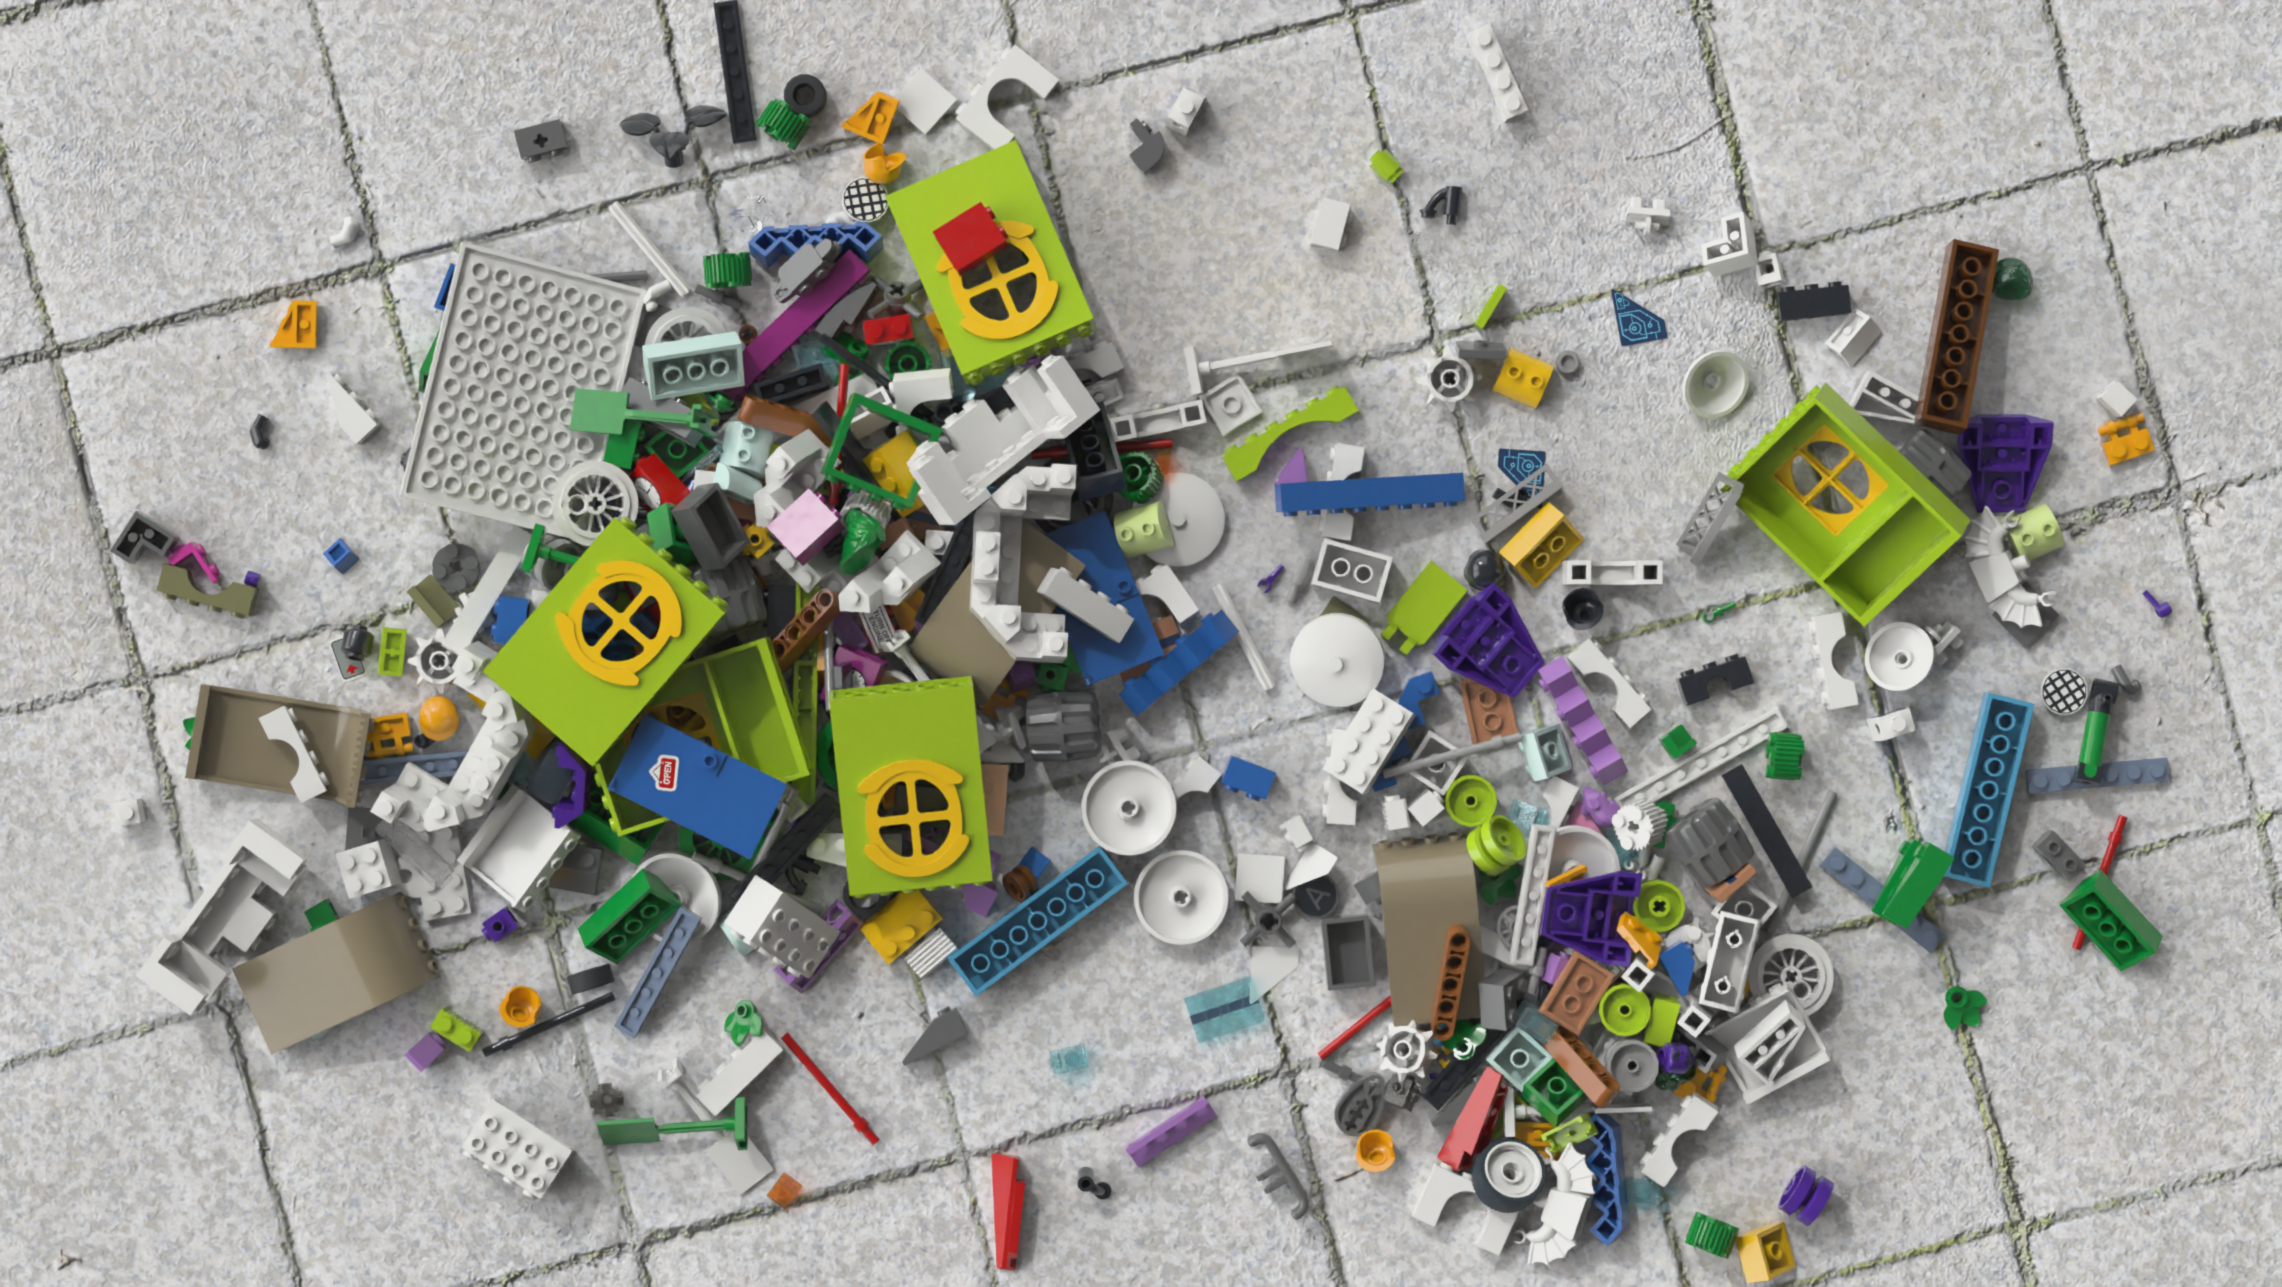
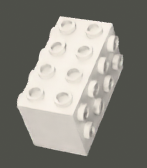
(781, 928)
(516, 1149)

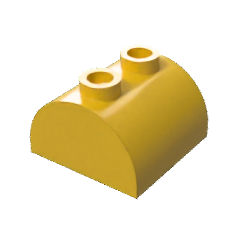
(1523, 378)

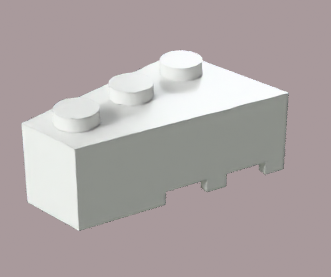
(1884, 400)
(1770, 1042)

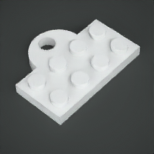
(441, 901)

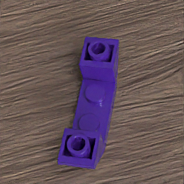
(572, 807)

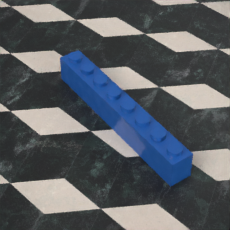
(1368, 493)

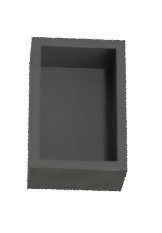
(710, 526)
(1347, 952)

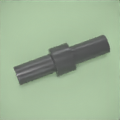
(718, 296)
(1343, 1072)

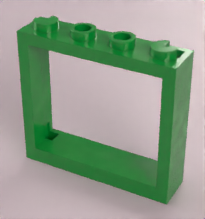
(857, 485)

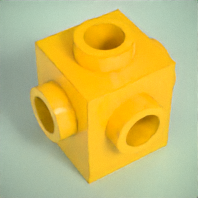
(764, 543)

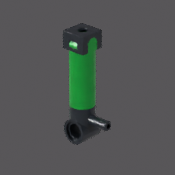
(2102, 699)

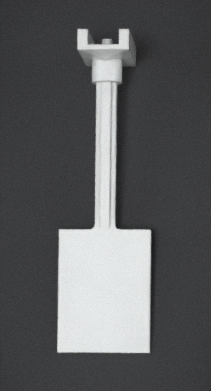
(1198, 369)
(902, 651)
(1512, 1112)
(739, 1167)

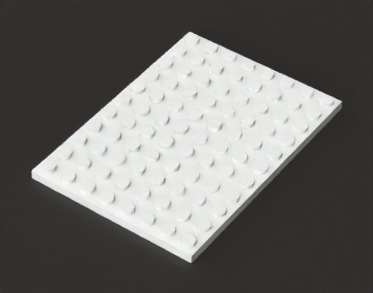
(506, 384)

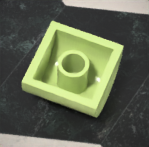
(1143, 529)
(2035, 533)

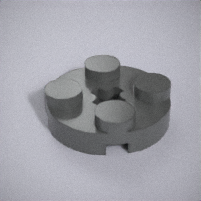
(469, 563)

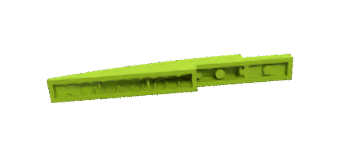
(807, 700)

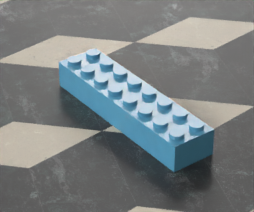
(1987, 788)
(1037, 920)

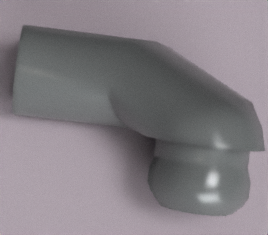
(2124, 682)

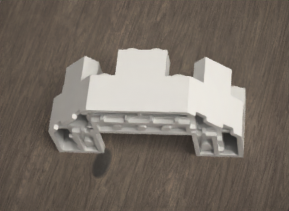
(1047, 406)
(996, 552)
(886, 580)
(431, 804)
(228, 908)

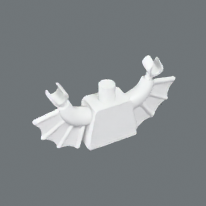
(2000, 573)
(1563, 1207)

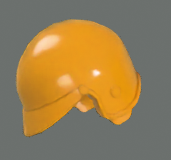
(882, 167)
(438, 718)
(520, 1007)
(1375, 1151)

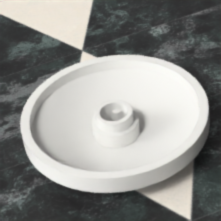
(1193, 518)
(1337, 659)
(1128, 808)
(1584, 846)
(691, 884)
(1181, 897)

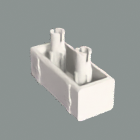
(1729, 961)

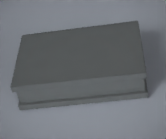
(928, 799)

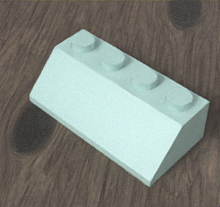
(693, 365)

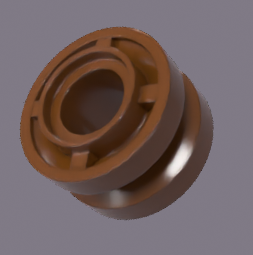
(1020, 883)

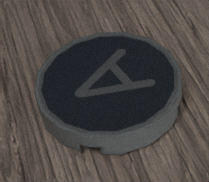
(1316, 897)

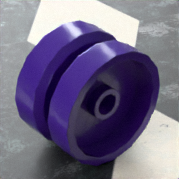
(1805, 1195)

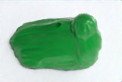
(860, 542)

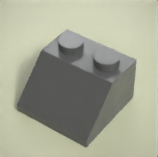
(579, 870)

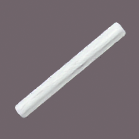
(649, 249)
(1244, 637)

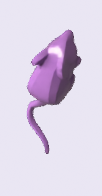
(1598, 807)

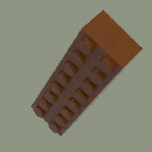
(1956, 337)

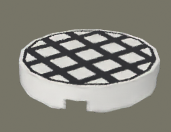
(864, 200)
(2063, 691)

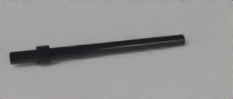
(868, 370)
(506, 1043)

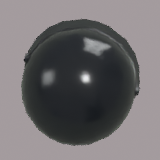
(1484, 569)
(1582, 609)

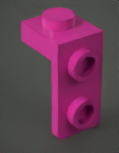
(181, 553)

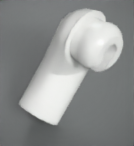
(840, 217)
(653, 293)

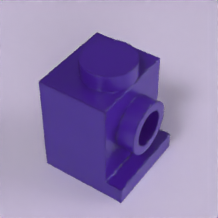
(508, 923)

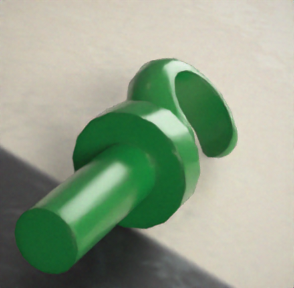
(1719, 610)

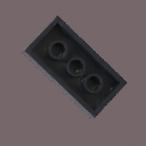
(1095, 457)

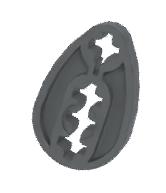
(1348, 1101)

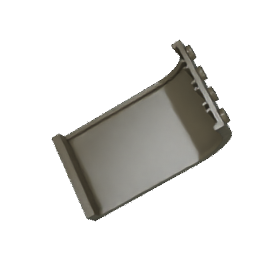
(959, 644)
(235, 750)
(1423, 893)
(336, 972)

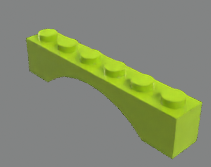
(1332, 409)

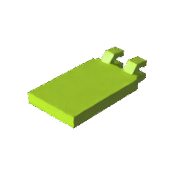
(1423, 606)

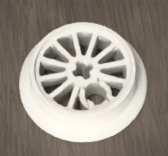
(678, 316)
(561, 500)
(1812, 999)

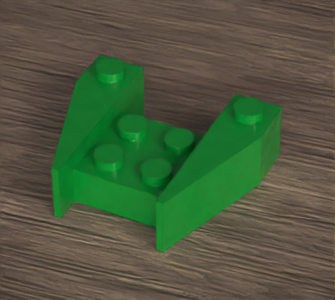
(1911, 881)

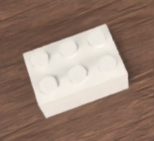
(1351, 570)

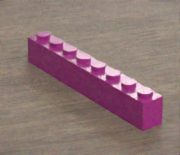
(798, 320)

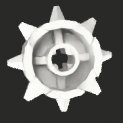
(1462, 377)
(427, 662)
(1693, 935)
(1420, 1050)

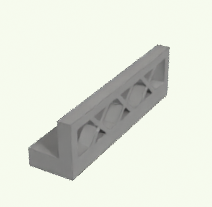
(1520, 511)
(1715, 523)

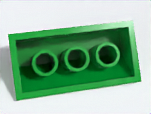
(596, 824)
(629, 917)
(2111, 921)

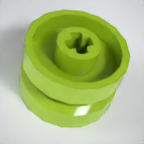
(1471, 814)
(1496, 845)
(1671, 907)
(1629, 1023)

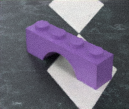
(977, 898)

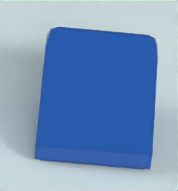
(341, 556)
(1035, 861)

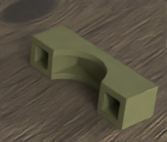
(178, 582)

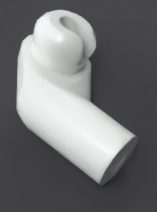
(348, 232)
(1637, 862)
(1652, 871)

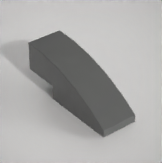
(848, 311)

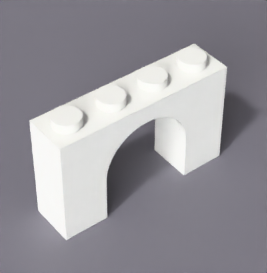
(1016, 67)
(918, 387)
(1612, 572)
(1167, 588)
(1691, 1014)
(1443, 1184)

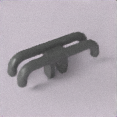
(1288, 1175)

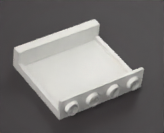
(518, 848)
(1806, 1055)

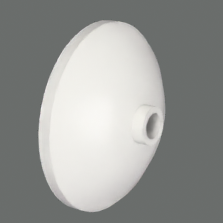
(1724, 389)
(1888, 649)

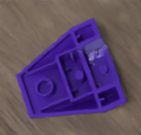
(2004, 458)
(1489, 643)
(1587, 915)

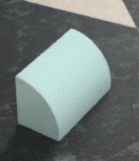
(736, 483)

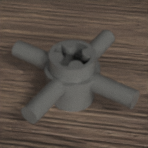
(896, 299)
(1260, 912)

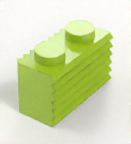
(456, 1029)

